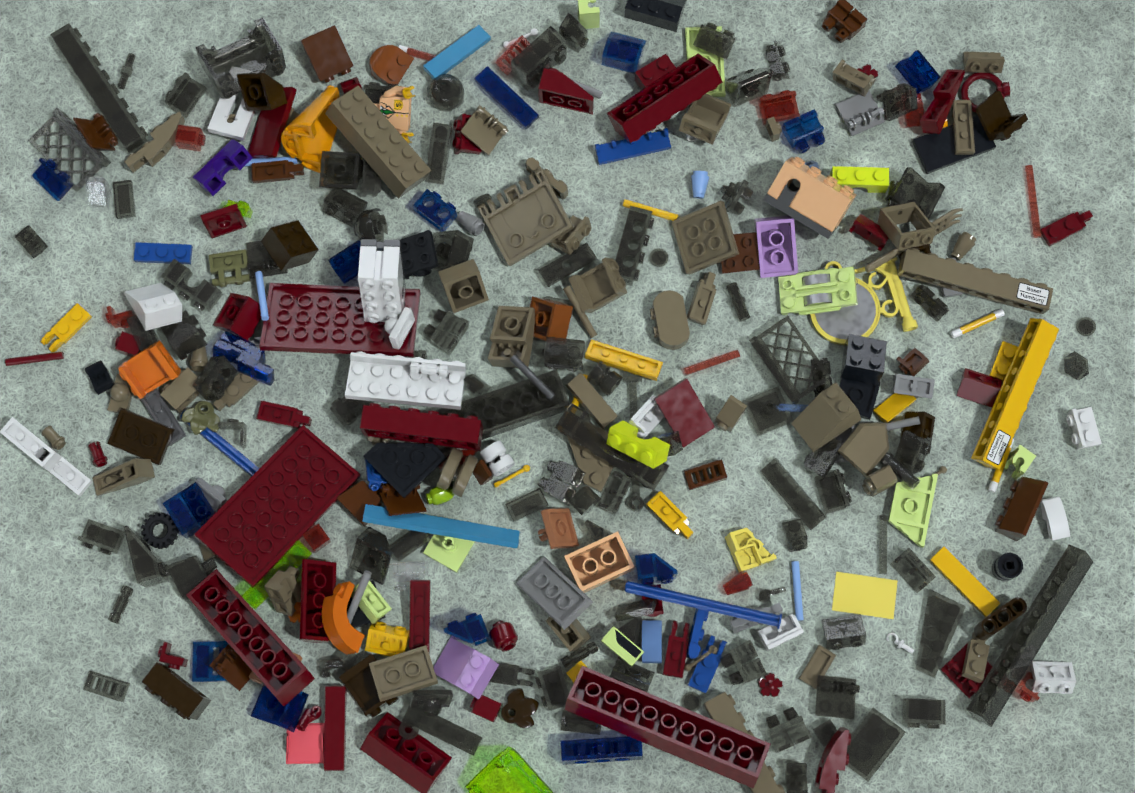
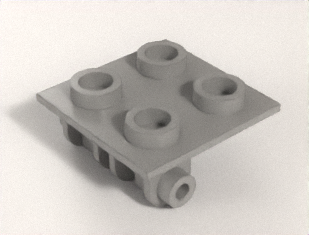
(860, 113)

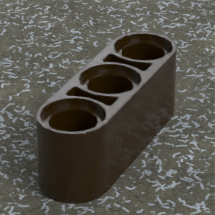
(993, 623)

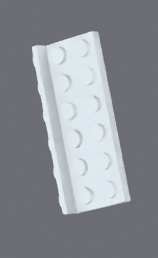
(390, 381)

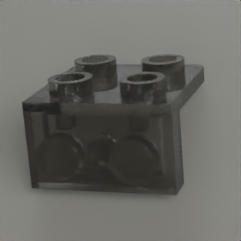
(916, 189)

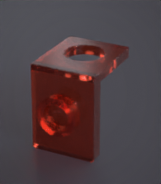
(1025, 693)

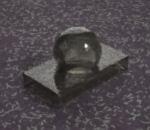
(431, 700)

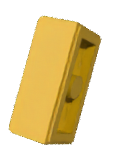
(893, 406)

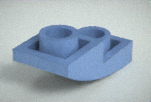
(652, 641)

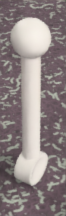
(534, 32)

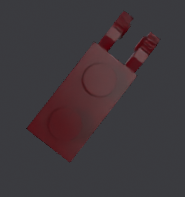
(676, 652)

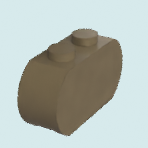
(670, 320)

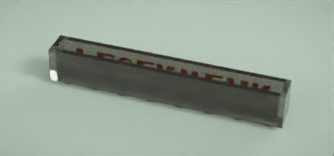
(99, 88)

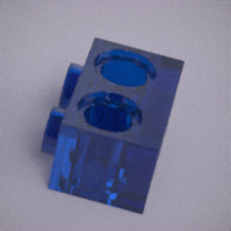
(432, 213)

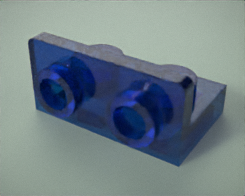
(918, 72)
(52, 179)

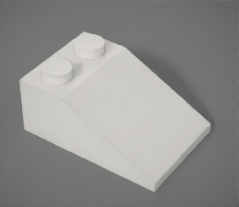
(155, 305)

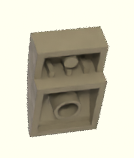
(512, 335)

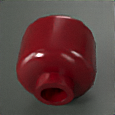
(503, 636)

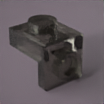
(31, 241)
(795, 535)
(796, 778)

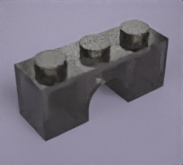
(204, 295)

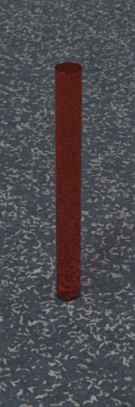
(1033, 201)

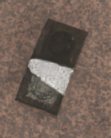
(476, 384)

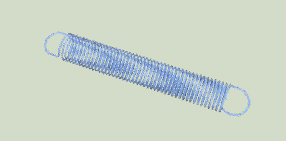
(800, 407)

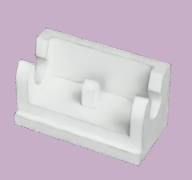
(647, 418)
(773, 637)

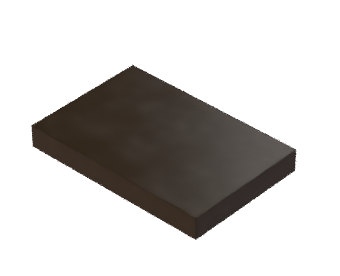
(141, 436)

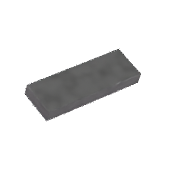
(162, 413)

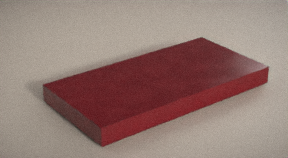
(270, 127)

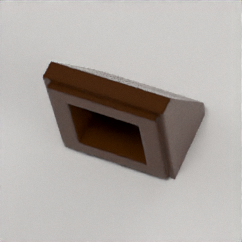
(482, 473)

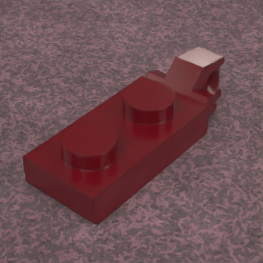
(1065, 227)
(282, 415)

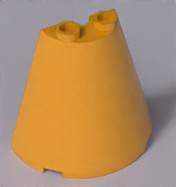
(312, 131)

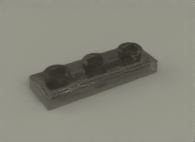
(557, 271)

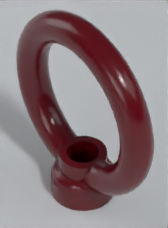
(1003, 87)

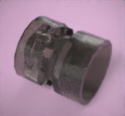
(604, 378)

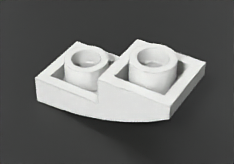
(1056, 518)

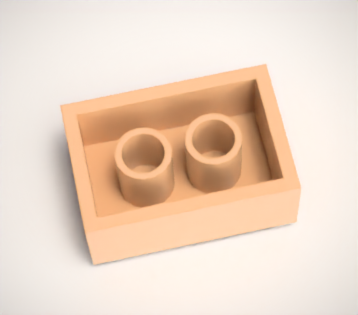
(599, 562)

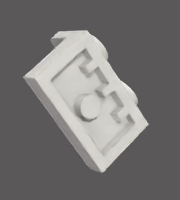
(1083, 427)
(1053, 677)

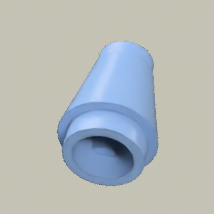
(699, 183)

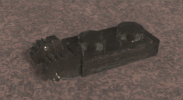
(508, 675)

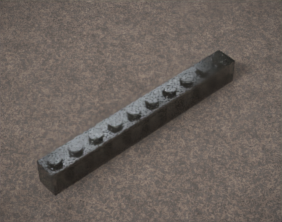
(1030, 635)

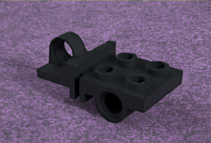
(418, 254)

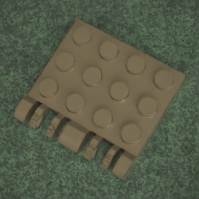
(527, 219)

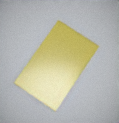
(864, 595)

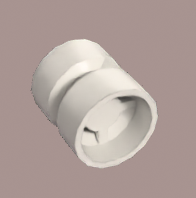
(493, 453)

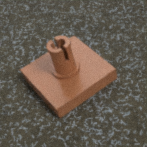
(558, 528)

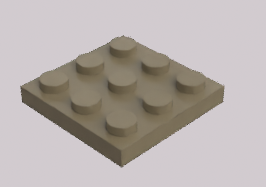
(705, 237)

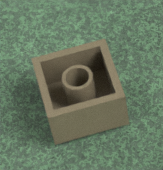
(463, 285)

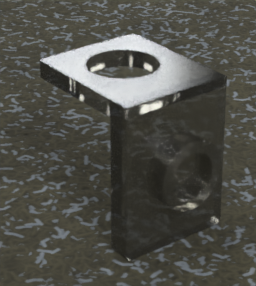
(234, 424)

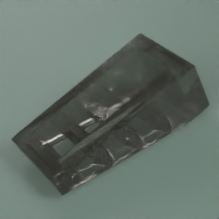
(118, 690)

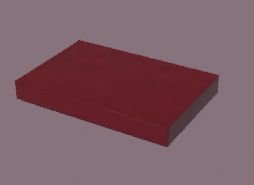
(684, 412)

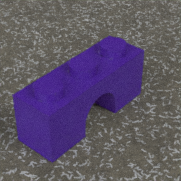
(229, 157)

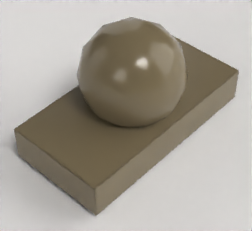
(120, 395)

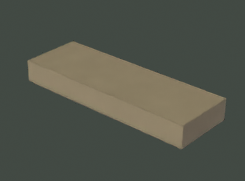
(963, 127)
(591, 400)

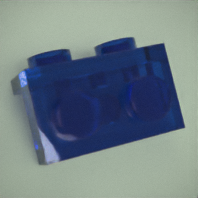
(346, 262)

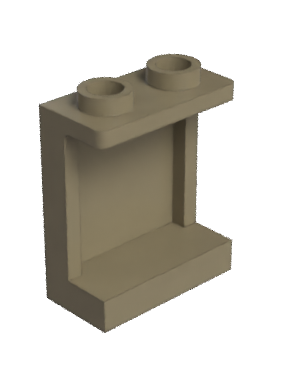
(705, 118)
(598, 286)

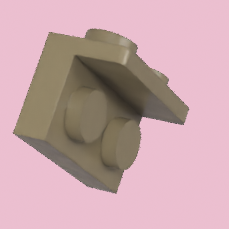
(983, 62)
(572, 239)

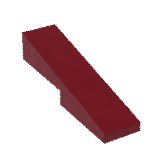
(943, 99)
(335, 728)

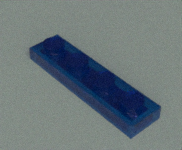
(506, 97)

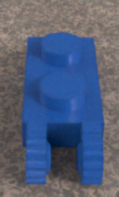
(696, 633)
(706, 668)

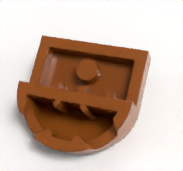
(389, 64)

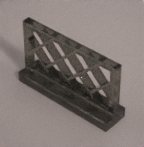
(76, 136)
(779, 372)

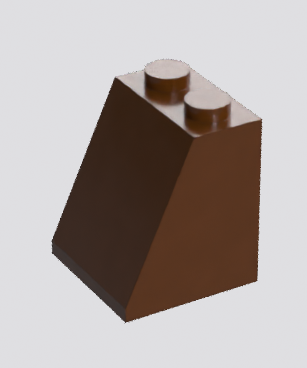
(327, 54)

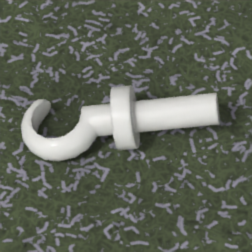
(900, 643)

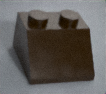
(261, 91)

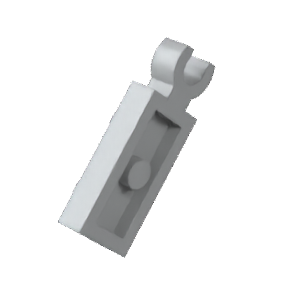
(739, 624)

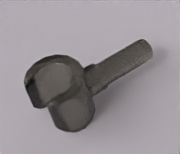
(765, 594)

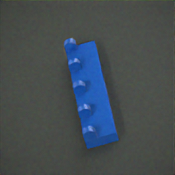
(623, 149)

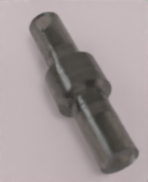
(126, 71)

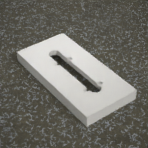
(236, 129)

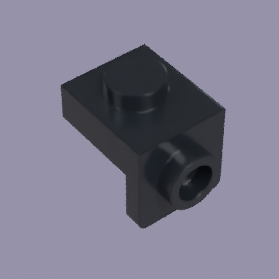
(100, 377)

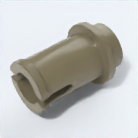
(54, 438)

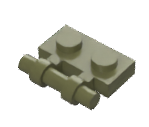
(229, 262)

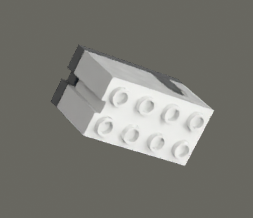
(381, 279)

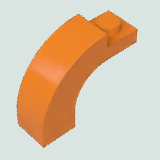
(336, 622)

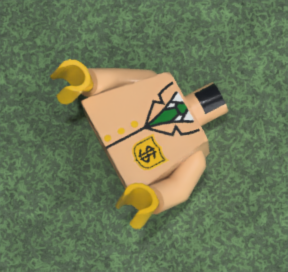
(396, 107)

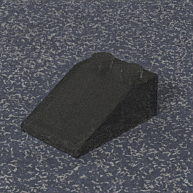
(748, 86)
(147, 565)
(872, 743)

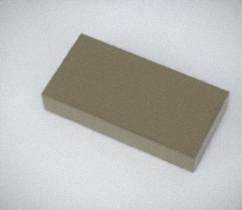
(817, 666)

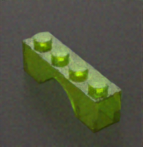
(293, 558)

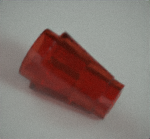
(738, 583)

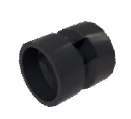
(1007, 567)

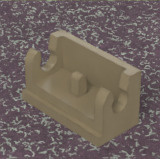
(853, 78)

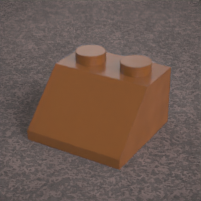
(551, 318)

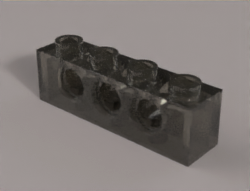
(643, 219)

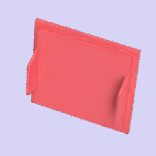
(306, 745)

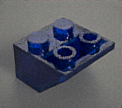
(189, 510)
(652, 568)
(470, 631)

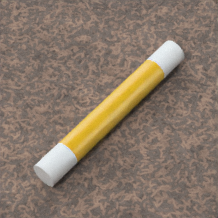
(977, 323)
(997, 473)

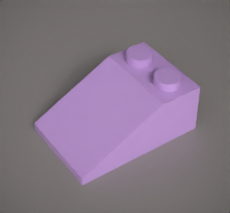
(776, 246)
(465, 668)

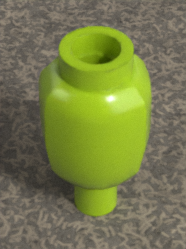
(439, 496)

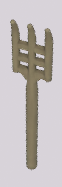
(940, 225)

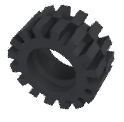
(148, 528)

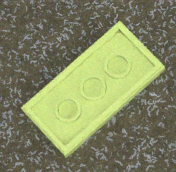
(691, 50)

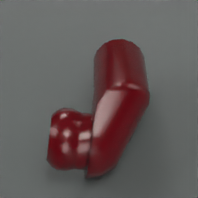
(308, 716)

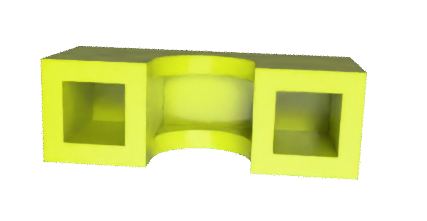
(872, 178)
(647, 451)

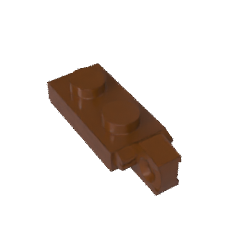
(275, 171)

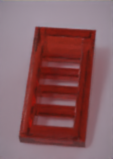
(524, 42)

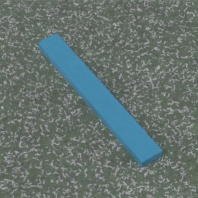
(443, 526)

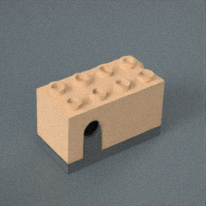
(816, 203)

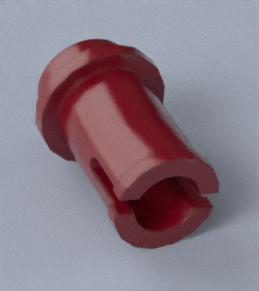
(99, 458)

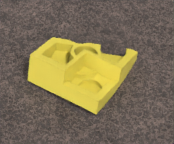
(747, 550)

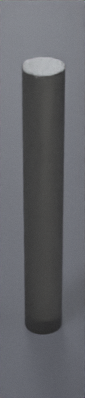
(882, 544)

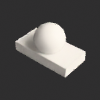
(399, 327)

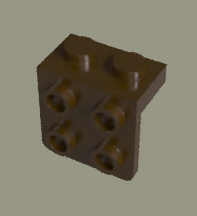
(997, 118)

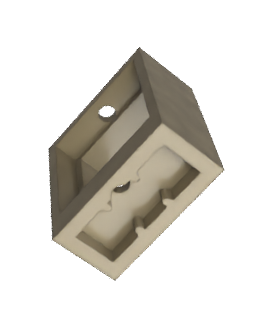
(911, 213)

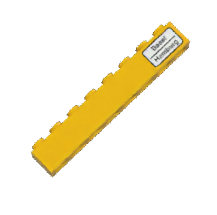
(1015, 393)

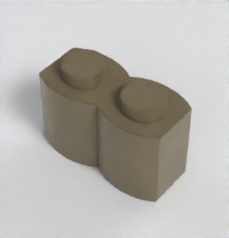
(879, 481)

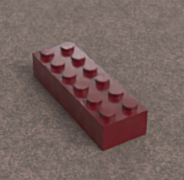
(664, 98)
(421, 427)

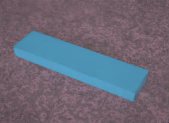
(457, 52)

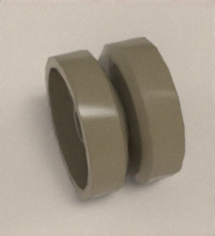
(457, 472)

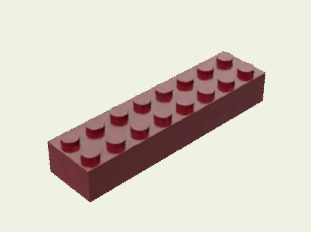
(250, 637)

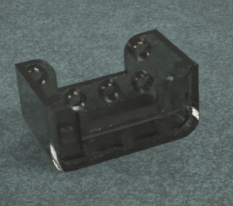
(251, 54)

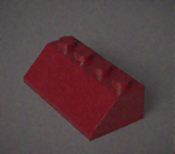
(316, 584)
(412, 760)

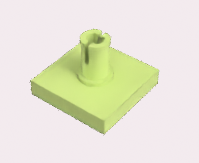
(448, 551)

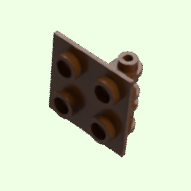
(97, 132)
(748, 255)
(397, 505)
(232, 667)

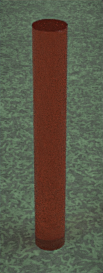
(711, 362)

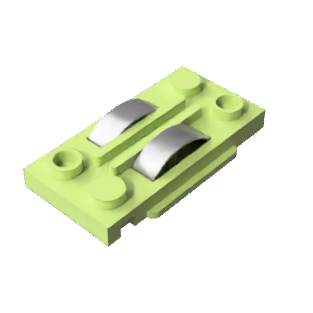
(818, 291)

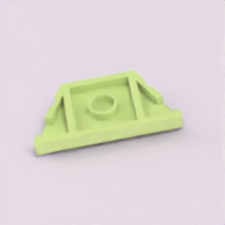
(912, 508)

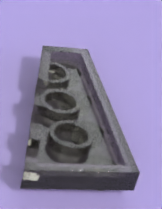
(937, 631)

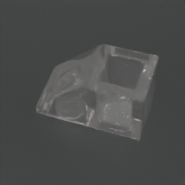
(99, 194)

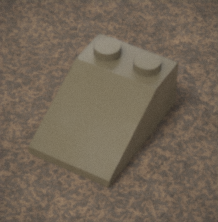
(826, 417)

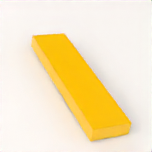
(624, 360)
(964, 581)

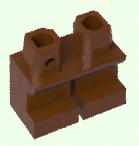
(845, 20)

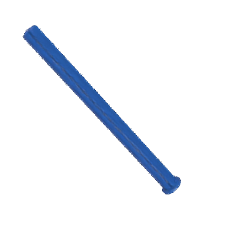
(229, 450)
(703, 604)

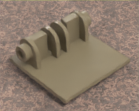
(484, 130)

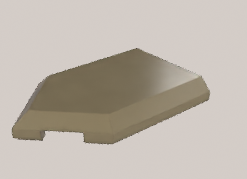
(866, 446)

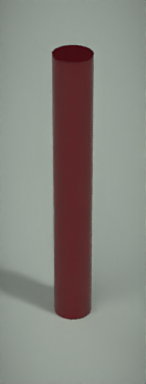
(34, 358)

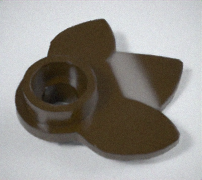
(522, 707)

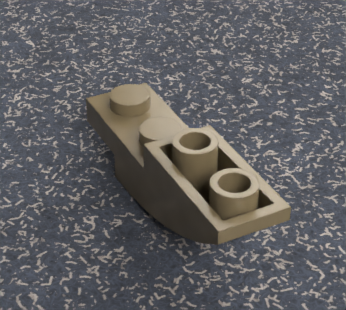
(162, 142)

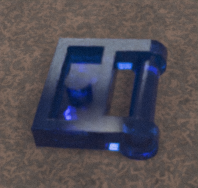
(202, 657)

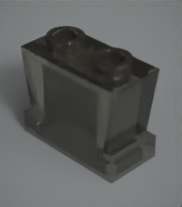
(185, 335)

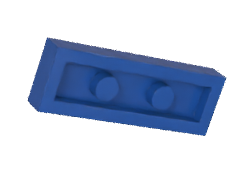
(162, 253)

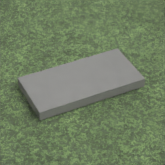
(554, 593)

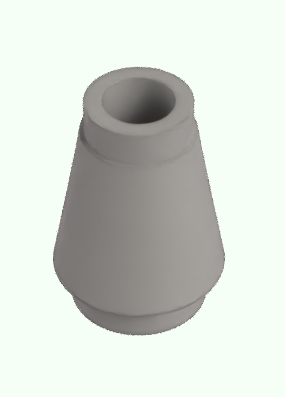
(471, 223)

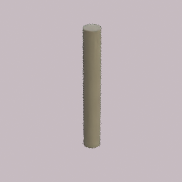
(583, 317)

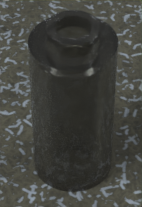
(408, 543)

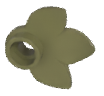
(200, 419)

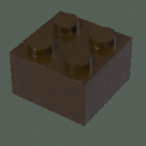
(289, 245)

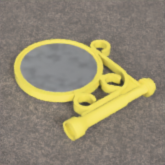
(864, 317)

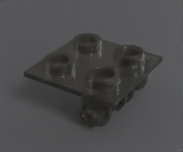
(261, 260)
(836, 697)

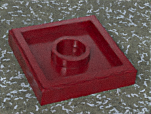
(223, 221)

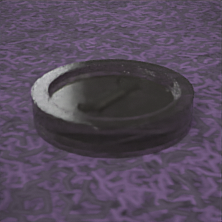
(482, 199)
(658, 257)
(1086, 326)
(691, 701)

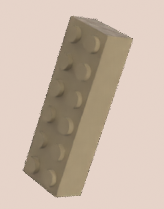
(378, 141)

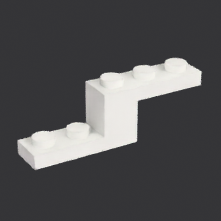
(46, 456)

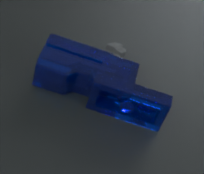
(246, 355)

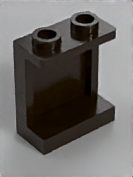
(363, 689)

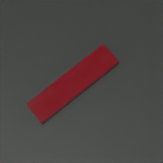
(419, 614)

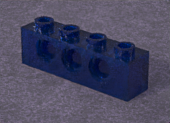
(601, 750)

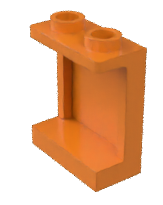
(149, 369)

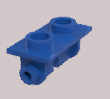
(373, 477)

